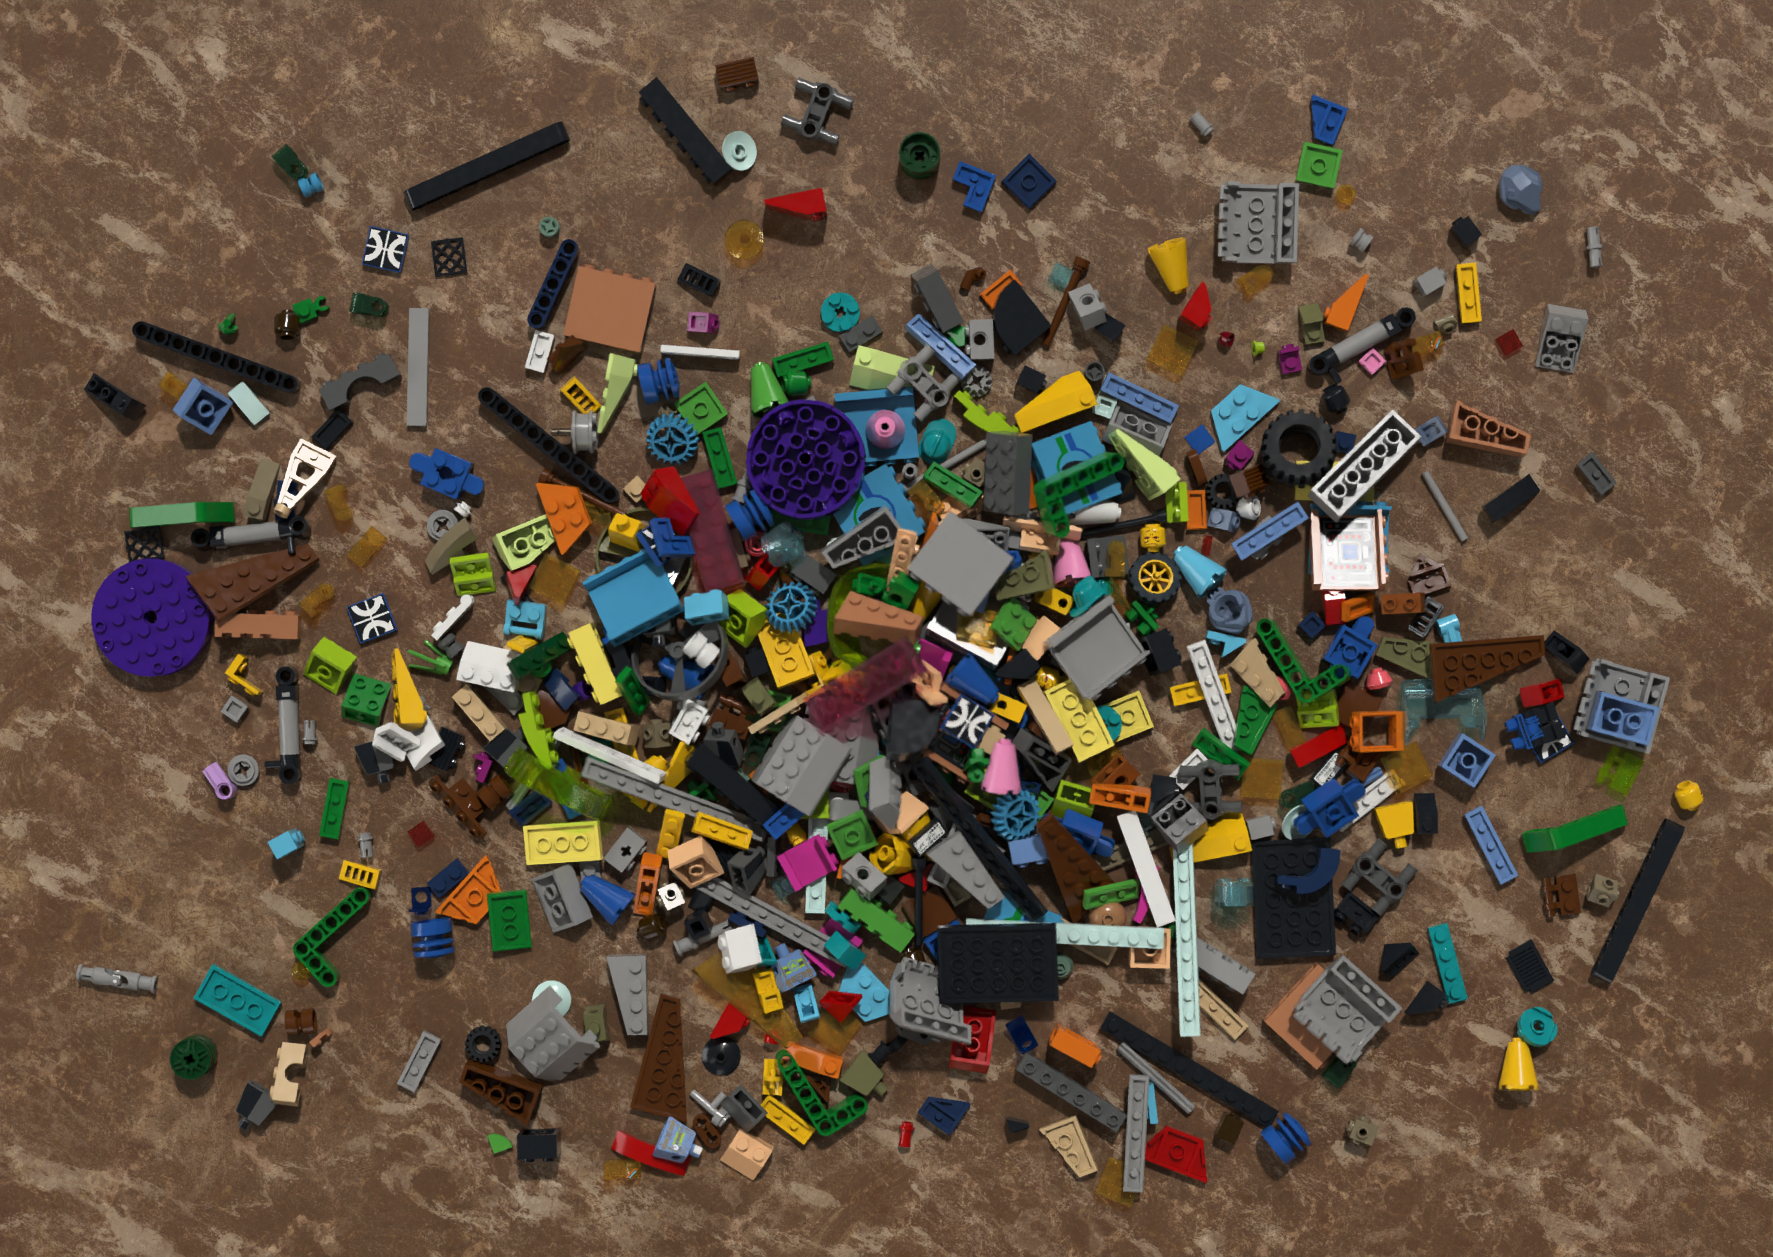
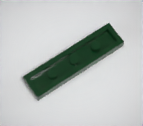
(539, 656)

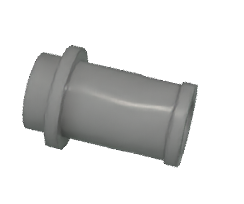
(1202, 124)
(909, 465)
(309, 734)
(365, 843)

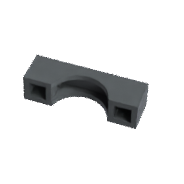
(337, 393)

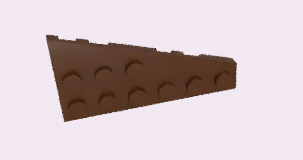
(243, 582)
(1469, 663)
(1071, 865)
(661, 1075)

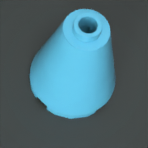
(1198, 570)

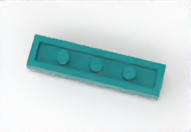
(1447, 962)

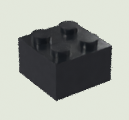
(1163, 652)
(538, 1144)

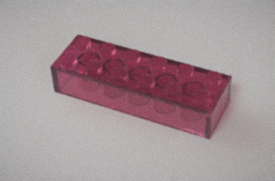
(712, 534)
(865, 684)

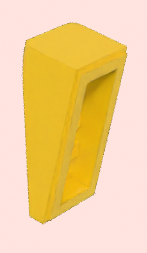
(580, 386)
(522, 643)
(375, 878)

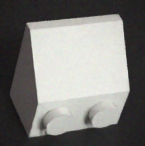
(739, 949)

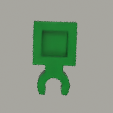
(308, 310)

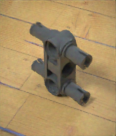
(817, 111)
(1211, 787)
(1379, 877)

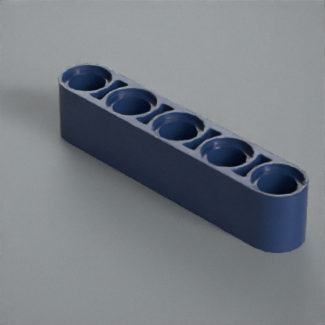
(553, 274)

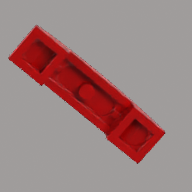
(642, 1152)

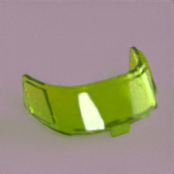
(846, 646)
(559, 785)

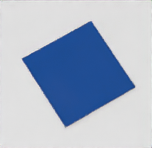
(1199, 439)

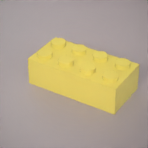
(596, 663)

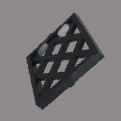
(435, 257)
(152, 550)

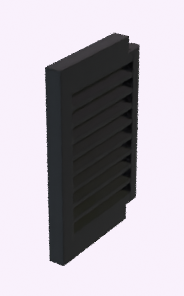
(1529, 967)

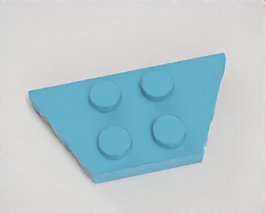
(1239, 413)
(874, 993)

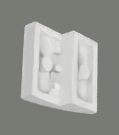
(429, 744)

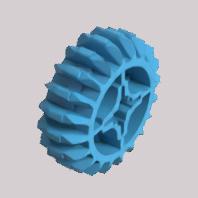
(686, 437)
(783, 602)
(1024, 817)

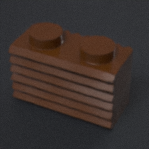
(737, 74)
(1249, 481)

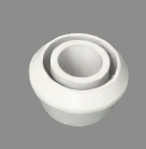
(1249, 508)

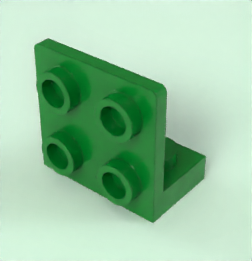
(365, 700)

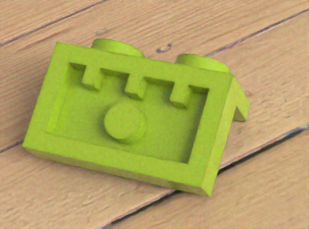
(1177, 503)

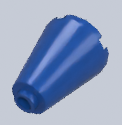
(693, 673)
(973, 680)
(606, 897)

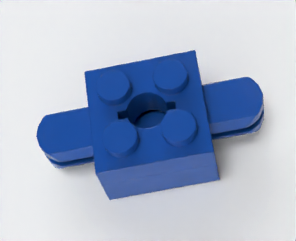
(447, 474)
(1351, 647)
(1333, 816)
(1089, 833)

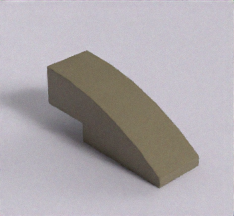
(450, 545)

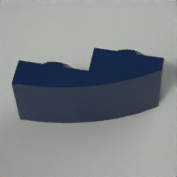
(560, 689)

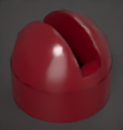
(1226, 339)

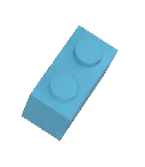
(706, 607)
(287, 843)

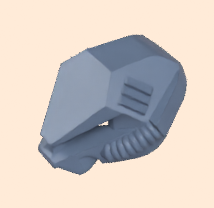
(1521, 188)
(1229, 610)

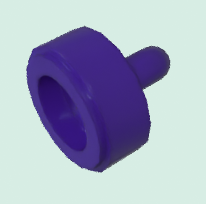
(584, 690)

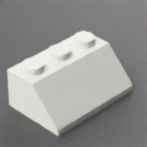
(487, 667)

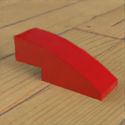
(1318, 745)

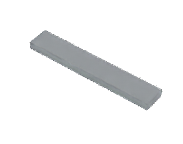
(418, 367)
(1136, 1133)

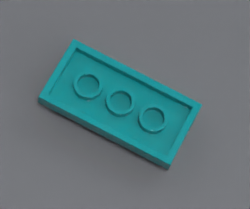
(237, 1000)

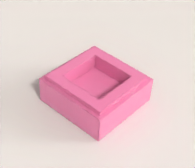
(1372, 361)

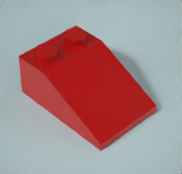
(804, 204)
(670, 499)
(978, 1054)

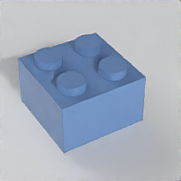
(202, 406)
(1466, 760)
(1027, 850)

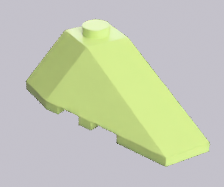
(877, 369)
(619, 378)
(1151, 472)

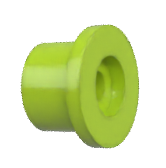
(1257, 348)

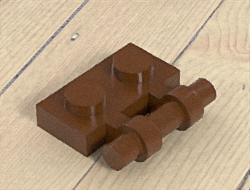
(1408, 363)
(733, 721)
(1360, 765)
(1567, 895)

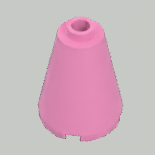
(890, 437)
(1069, 564)
(1002, 770)

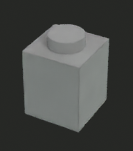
(1430, 281)
(1260, 826)

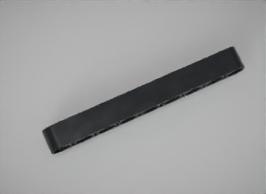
(486, 166)
(208, 353)
(540, 441)
(1637, 901)

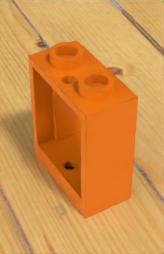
(1395, 731)
(1075, 1045)

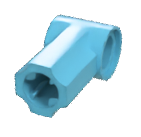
(1449, 628)

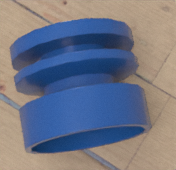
(658, 381)
(749, 515)
(432, 937)
(1286, 1138)

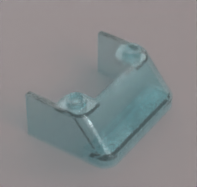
(1417, 703)

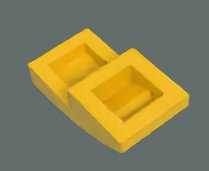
(767, 990)

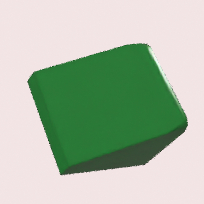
(956, 336)

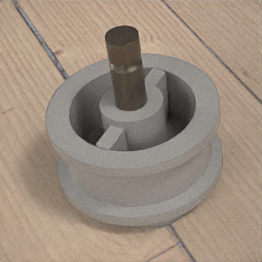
(582, 432)

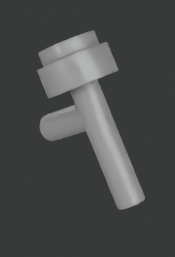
(720, 1116)

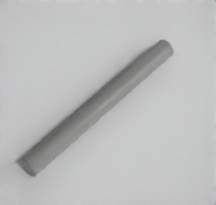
(1444, 505)

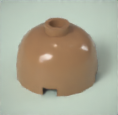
(1108, 914)

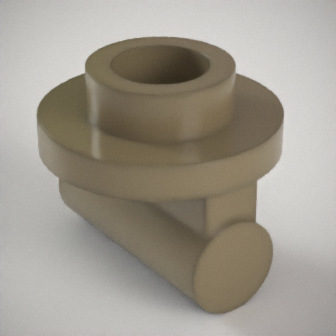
(1446, 324)
(666, 409)

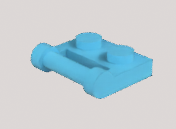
(525, 612)

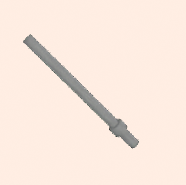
(951, 462)

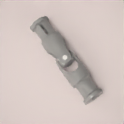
(107, 976)

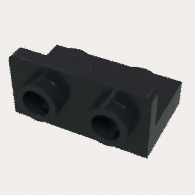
(1355, 914)

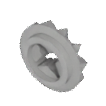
(975, 390)
(440, 515)
(234, 767)

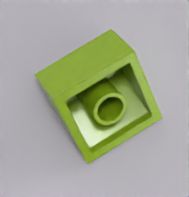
(745, 617)
(329, 665)

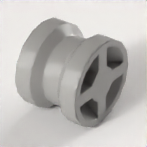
(1361, 240)

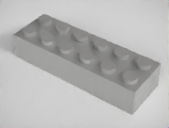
(1364, 466)

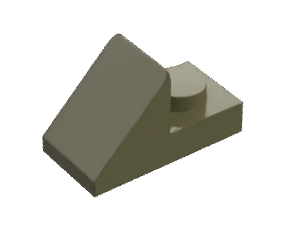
(1311, 323)

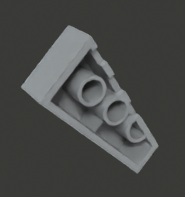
(865, 538)
(964, 866)
(1222, 967)
(631, 987)

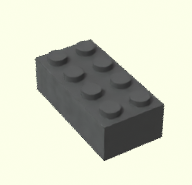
(1007, 472)

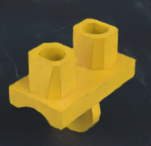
(772, 1078)

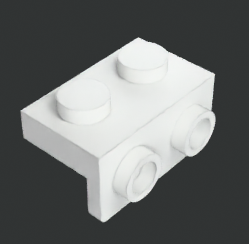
(689, 721)
(394, 740)

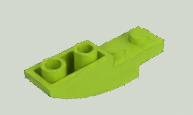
(978, 417)
(539, 739)

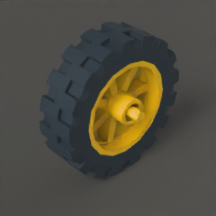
(1163, 562)

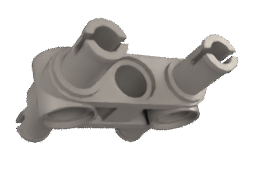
(923, 383)

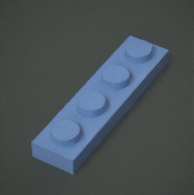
(943, 348)
(1139, 397)
(1269, 531)
(1490, 845)

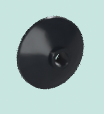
(725, 1046)

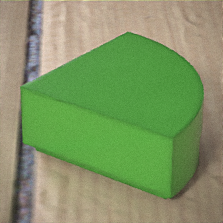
(499, 1142)

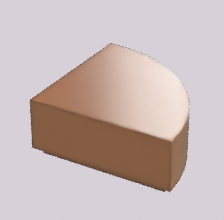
(321, 1037)

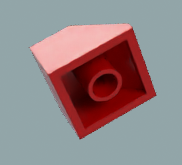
(1197, 309)

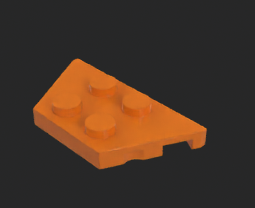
(565, 513)
(470, 897)

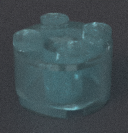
(783, 544)
(1233, 893)

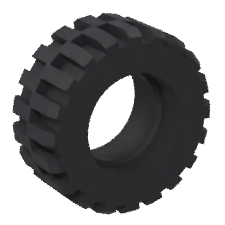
(1298, 424)

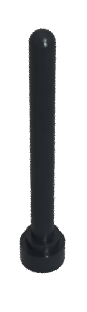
(1158, 518)
(918, 865)

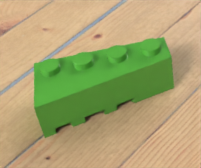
(877, 919)

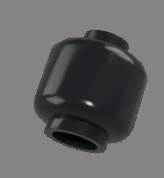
(1335, 398)

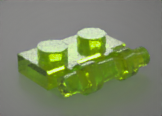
(1625, 773)

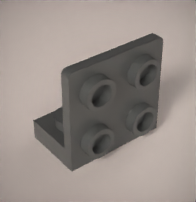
(1099, 557)

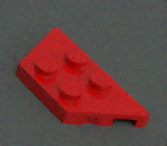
(1178, 1152)

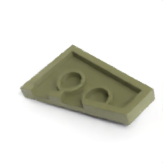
(1027, 579)
(1406, 654)

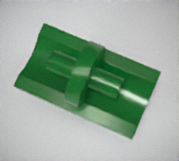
(869, 585)
(1147, 623)
(976, 765)
(702, 791)

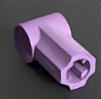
(218, 780)

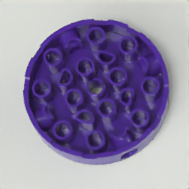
(812, 488)
(123, 618)

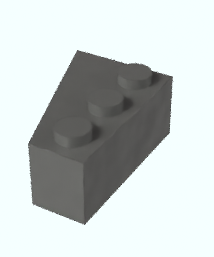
(936, 298)
(1041, 759)

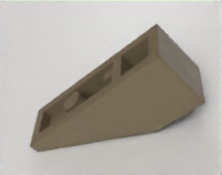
(262, 490)

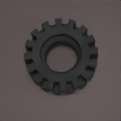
(1212, 496)
(494, 1039)

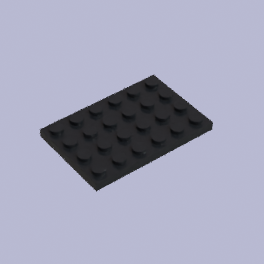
(1288, 921)
(998, 963)

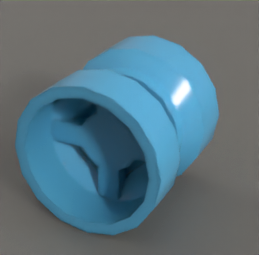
(310, 185)

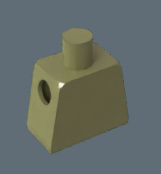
(759, 697)
(597, 1022)
(864, 1075)

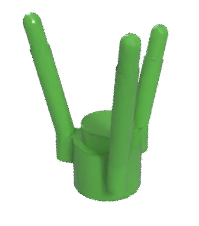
(442, 664)

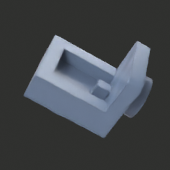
(1431, 430)
(1224, 519)

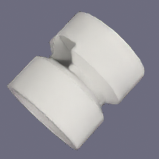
(699, 648)

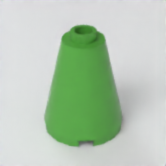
(765, 390)

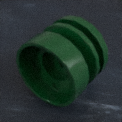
(919, 144)
(203, 1051)

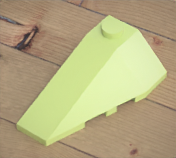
(524, 542)

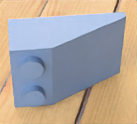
(1622, 718)

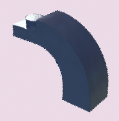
(1322, 873)

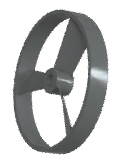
(712, 631)

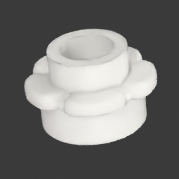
(463, 509)

